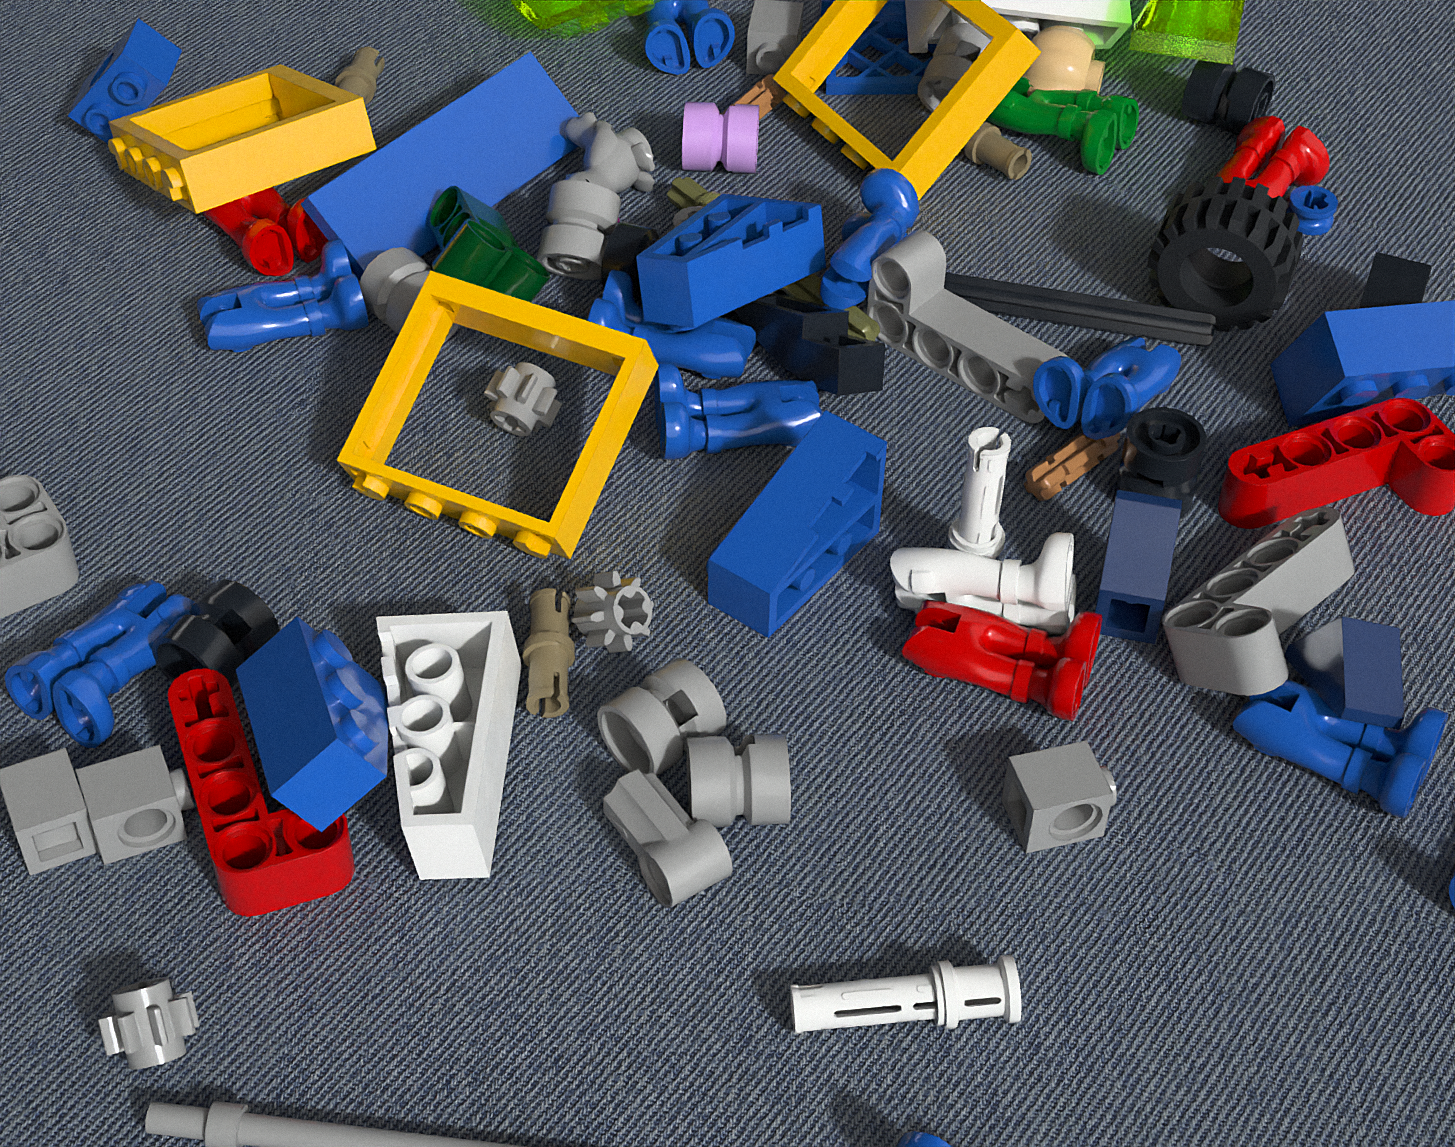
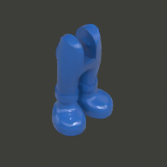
(708, 29)
(866, 235)
(286, 309)
(712, 349)
(1107, 389)
(730, 416)
(95, 662)
(1359, 756)

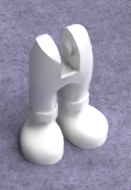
(1028, 594)

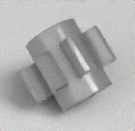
(523, 399)
(613, 612)
(148, 1023)

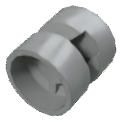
(951, 59)
(580, 222)
(392, 286)
(651, 723)
(739, 779)

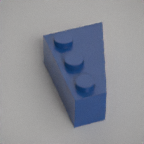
(800, 526)
(315, 722)

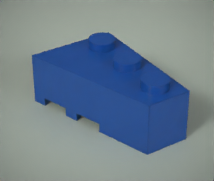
(729, 258)
(1367, 358)

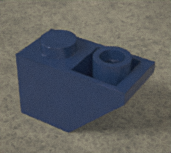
(1137, 565)

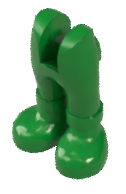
(1072, 115)

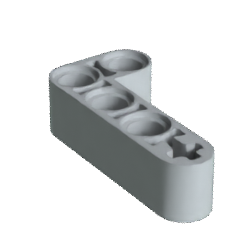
(951, 332)
(34, 546)
(1232, 623)

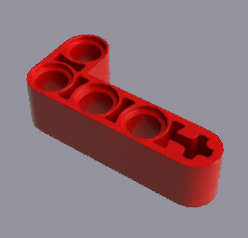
(1341, 457)
(256, 856)

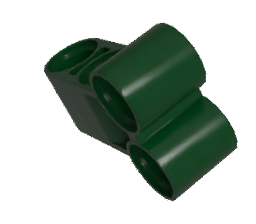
(481, 247)

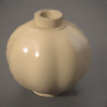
(1064, 61)

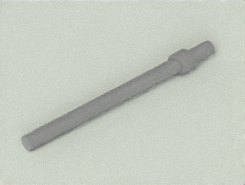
(233, 1126)

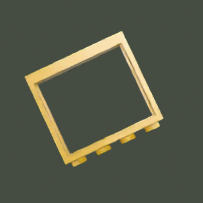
(953, 119)
(312, 131)
(450, 301)

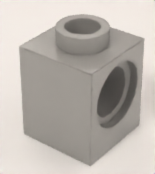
(773, 35)
(1058, 796)
(135, 803)
(47, 811)

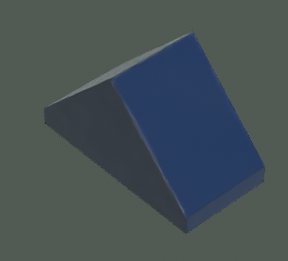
(1354, 670)

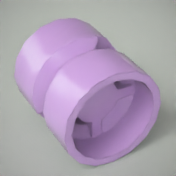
(720, 137)

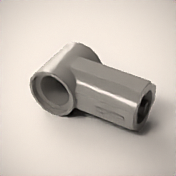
(671, 849)

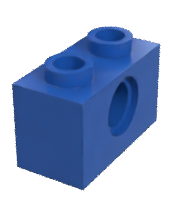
(125, 79)

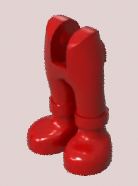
(1284, 161)
(269, 231)
(1005, 655)

